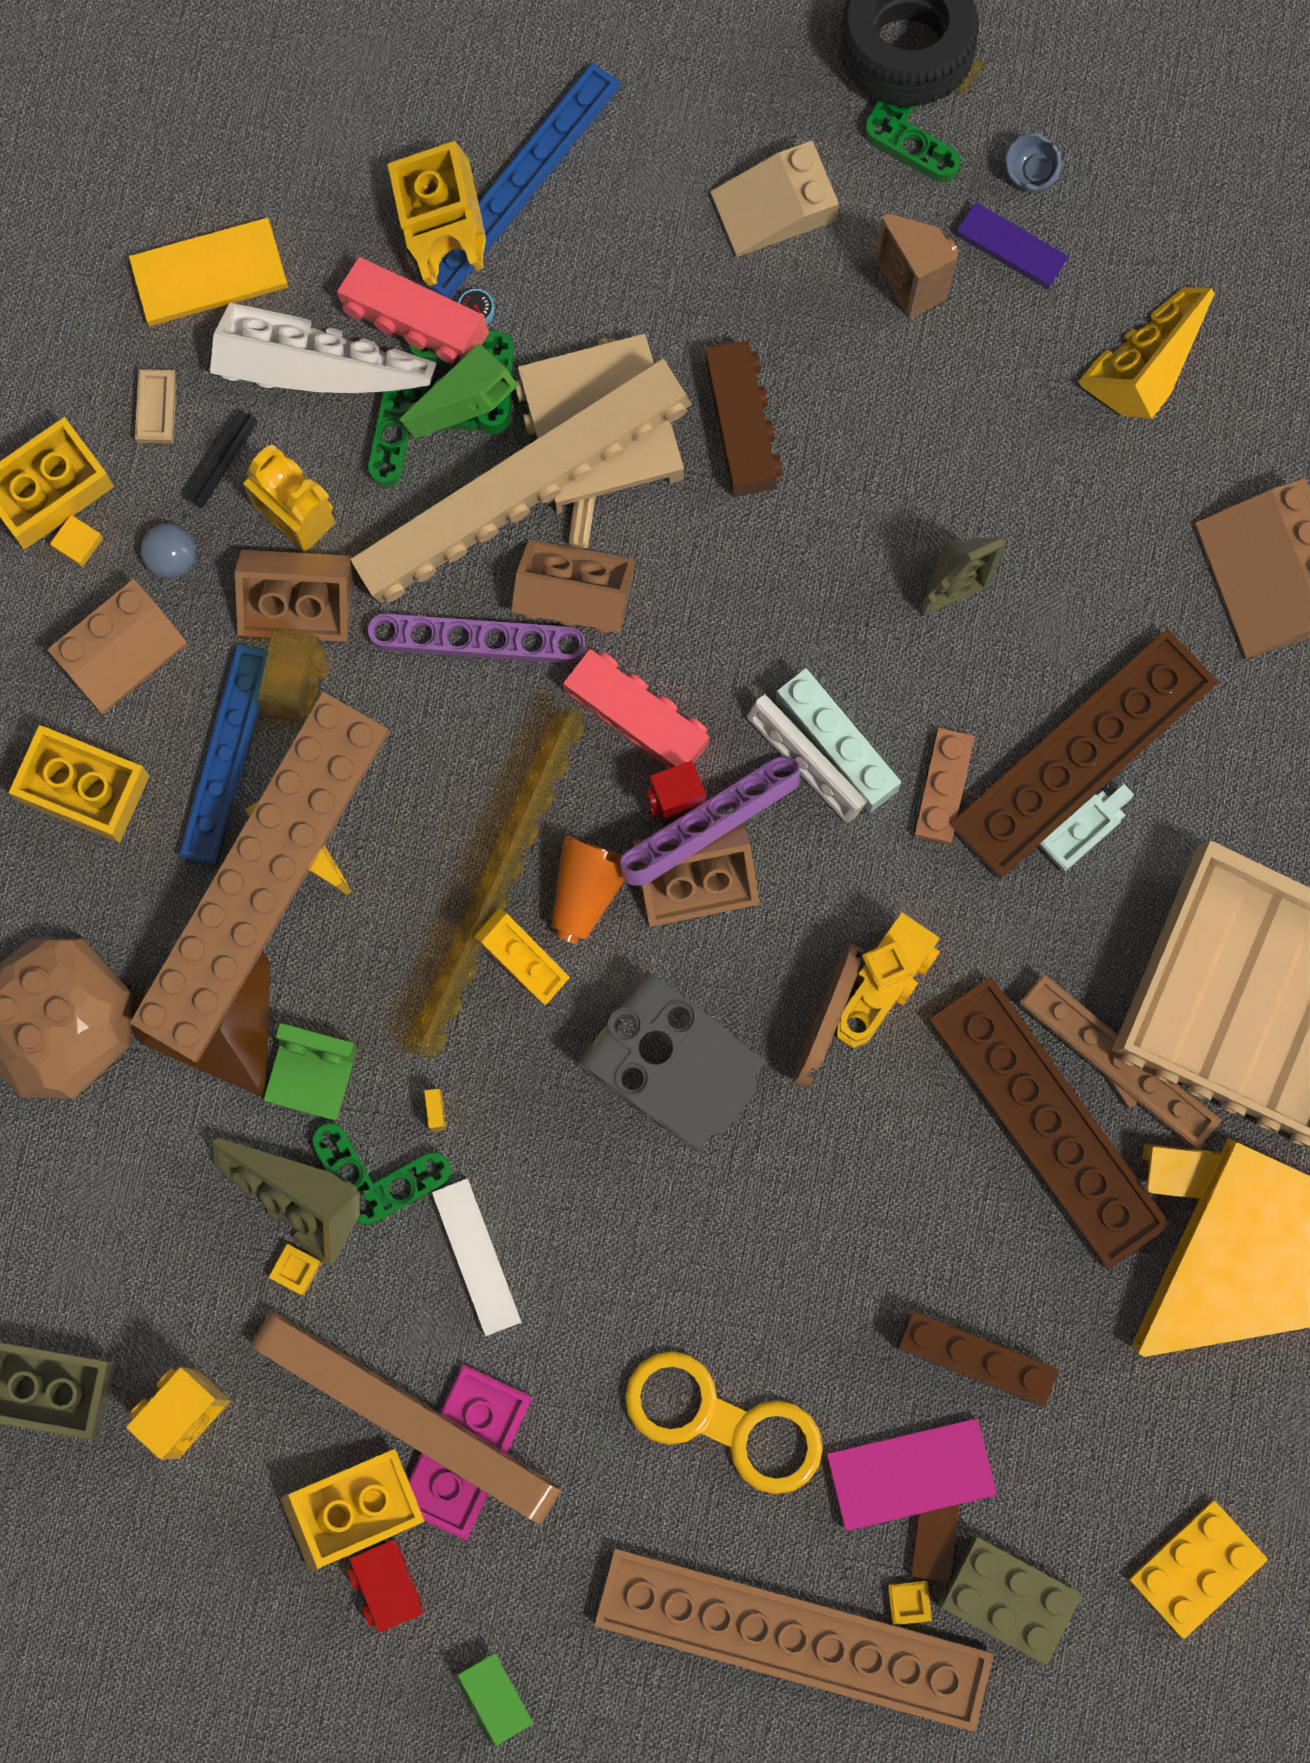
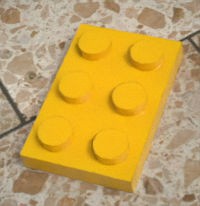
(1197, 1569)

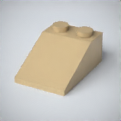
(776, 200)

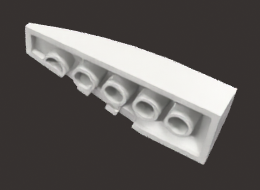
(291, 355)

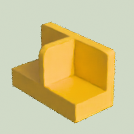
(1178, 1170)

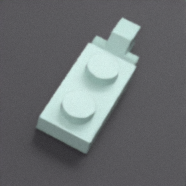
(1086, 828)

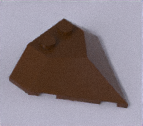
(240, 1043)

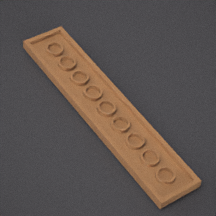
(260, 877)
(794, 1639)

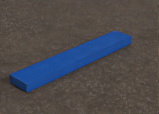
(225, 758)

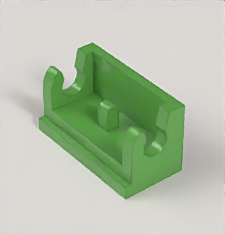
(493, 1700)

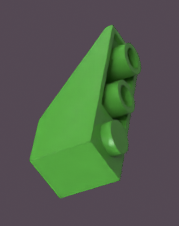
(463, 393)

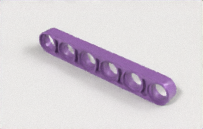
(476, 643)
(707, 816)

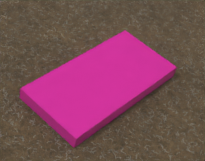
(488, 1411)
(911, 1474)

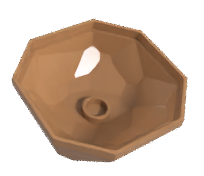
(60, 1018)

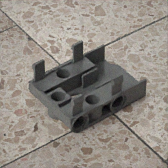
(700, 1083)

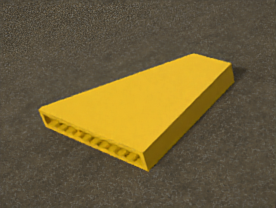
(1238, 1261)

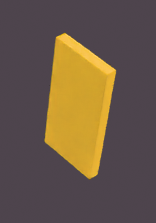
(208, 272)

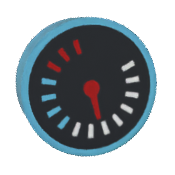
(478, 301)

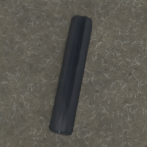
(221, 458)

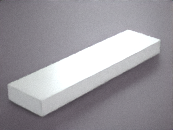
(812, 763)
(476, 1257)

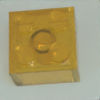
(292, 675)

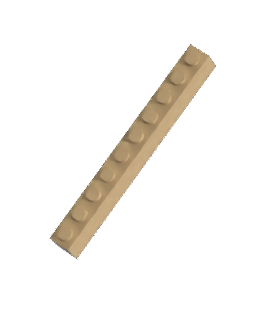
(522, 482)

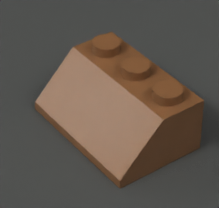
(915, 262)
(573, 586)
(293, 594)
(117, 646)
(705, 883)

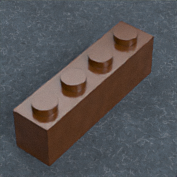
(741, 418)
(977, 1359)

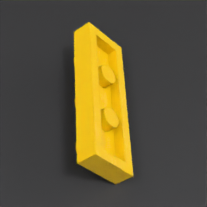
(521, 956)

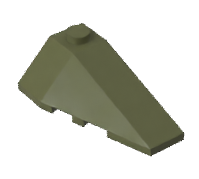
(962, 571)
(305, 1197)

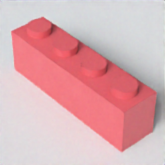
(411, 311)
(635, 712)

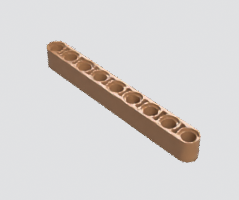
(406, 1417)

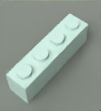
(837, 739)

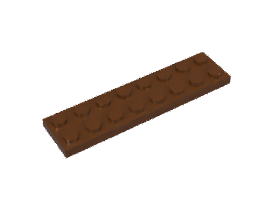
(1083, 753)
(1049, 1123)

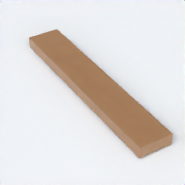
(1095, 1043)

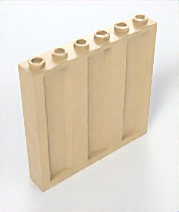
(1230, 993)

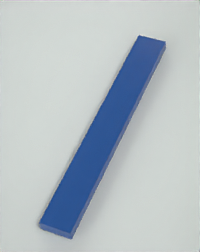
(531, 168)

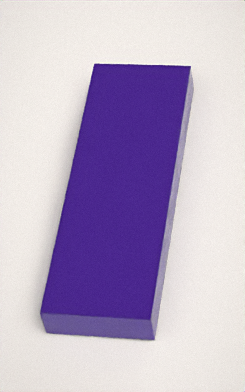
(1012, 245)

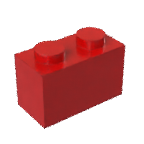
(675, 792)
(386, 1586)

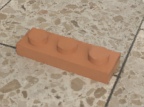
(944, 786)

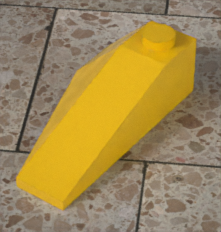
(1146, 367)

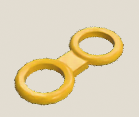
(724, 1422)

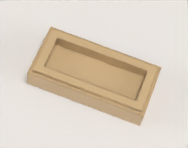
(155, 406)

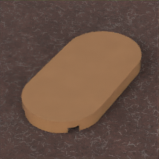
(828, 1015)

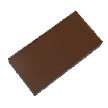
(935, 1544)

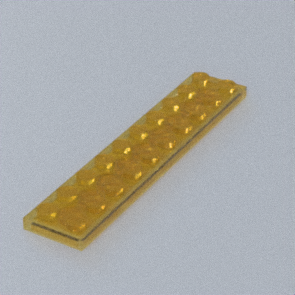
(489, 893)

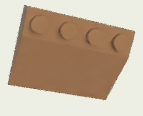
(1263, 566)

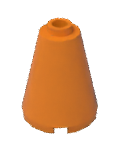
(585, 887)

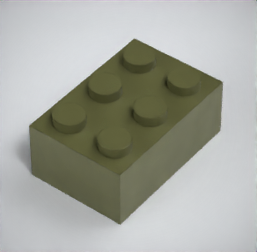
(53, 1391)
(1010, 1600)

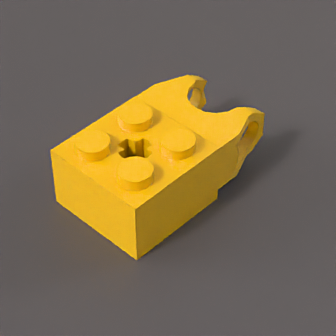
(438, 207)
(288, 498)
(874, 1005)

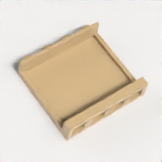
(571, 382)

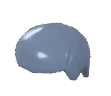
(1033, 162)
(168, 551)

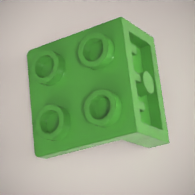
(310, 1072)

